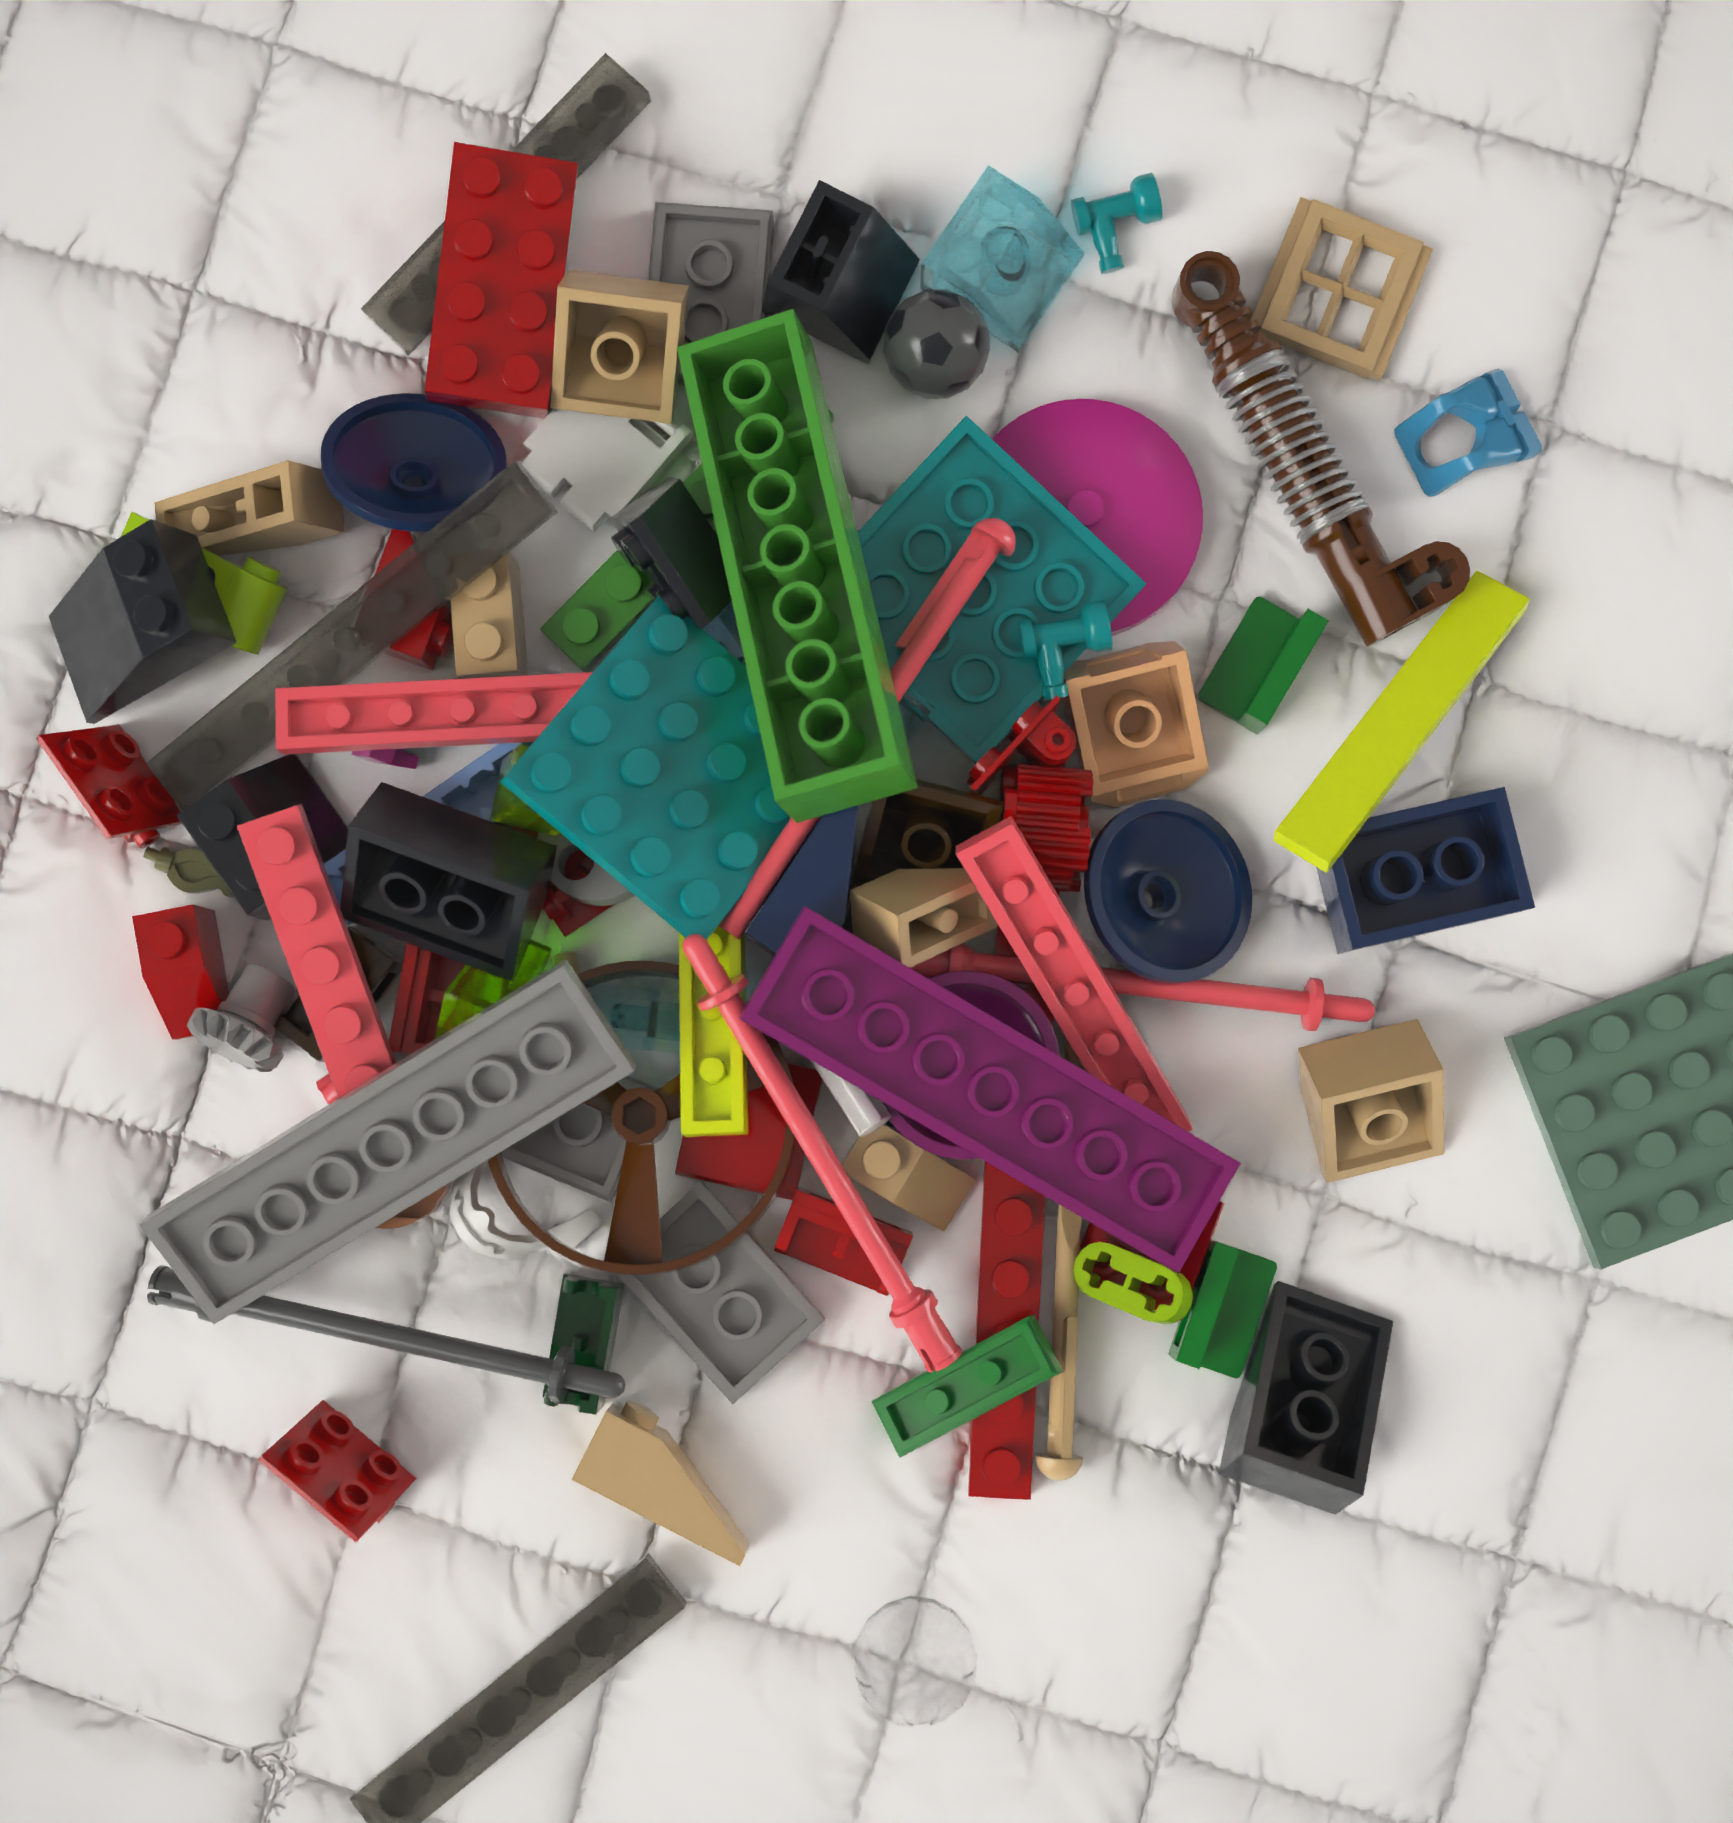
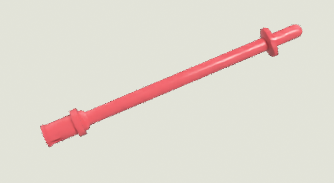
(1310, 1004)
(911, 1305)

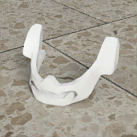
(478, 1230)

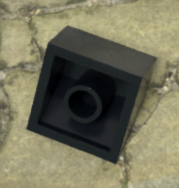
(250, 796)

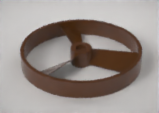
(643, 1120)

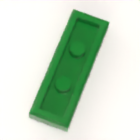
(968, 1387)

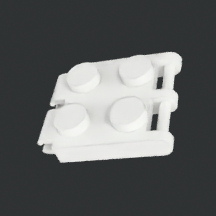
(601, 458)

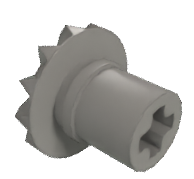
(246, 1020)

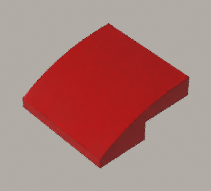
(752, 1158)

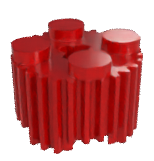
(1051, 817)

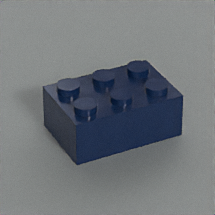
(1427, 872)

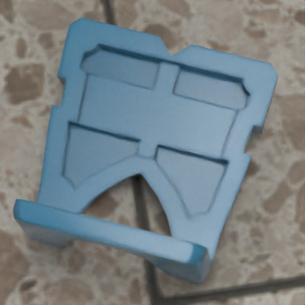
(1500, 431)

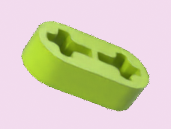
(1127, 1296)

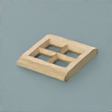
(1389, 308)

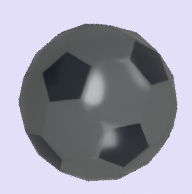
(936, 344)

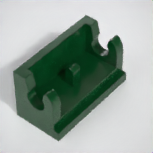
(589, 1323)

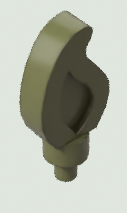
(187, 870)

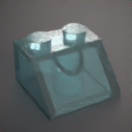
(1003, 257)

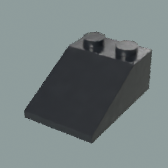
(139, 618)
(1309, 1400)

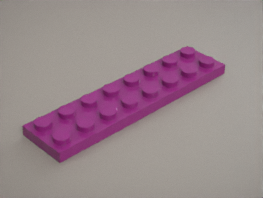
(989, 1089)

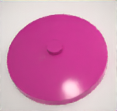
(1122, 484)

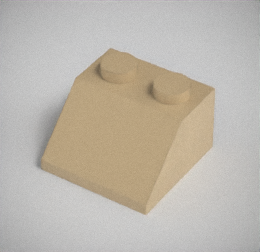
(618, 345)
(1373, 1099)

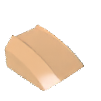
(1136, 722)

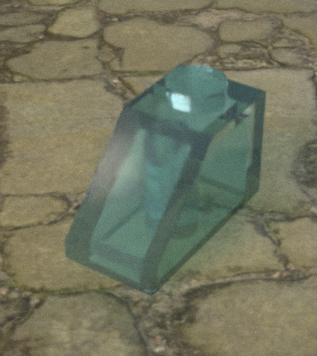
(641, 1015)

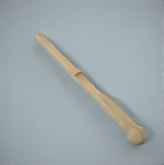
(1059, 1461)

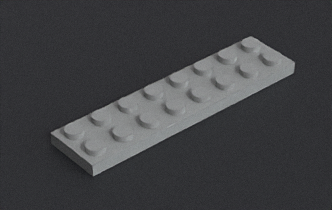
(390, 1142)

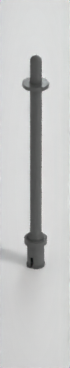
(557, 1373)

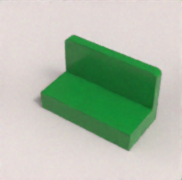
(1260, 663)
(1224, 1310)

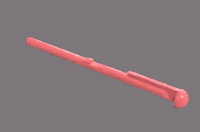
(917, 642)

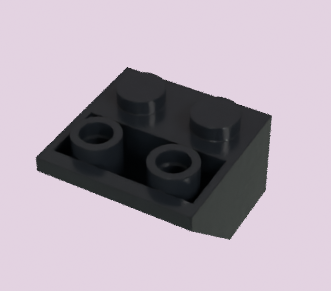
(841, 272)
(676, 549)

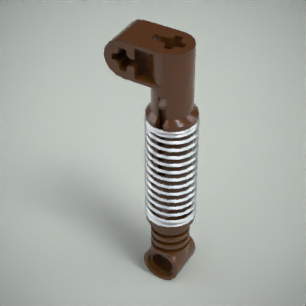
(1305, 471)

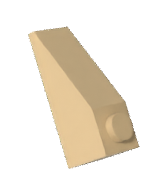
(257, 510)
(651, 1475)

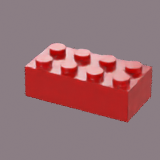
(500, 280)

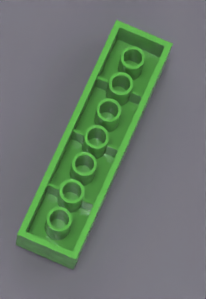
(795, 569)

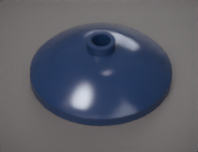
(408, 459)
(1195, 887)

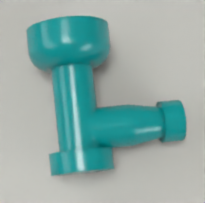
(1098, 216)
(1046, 641)

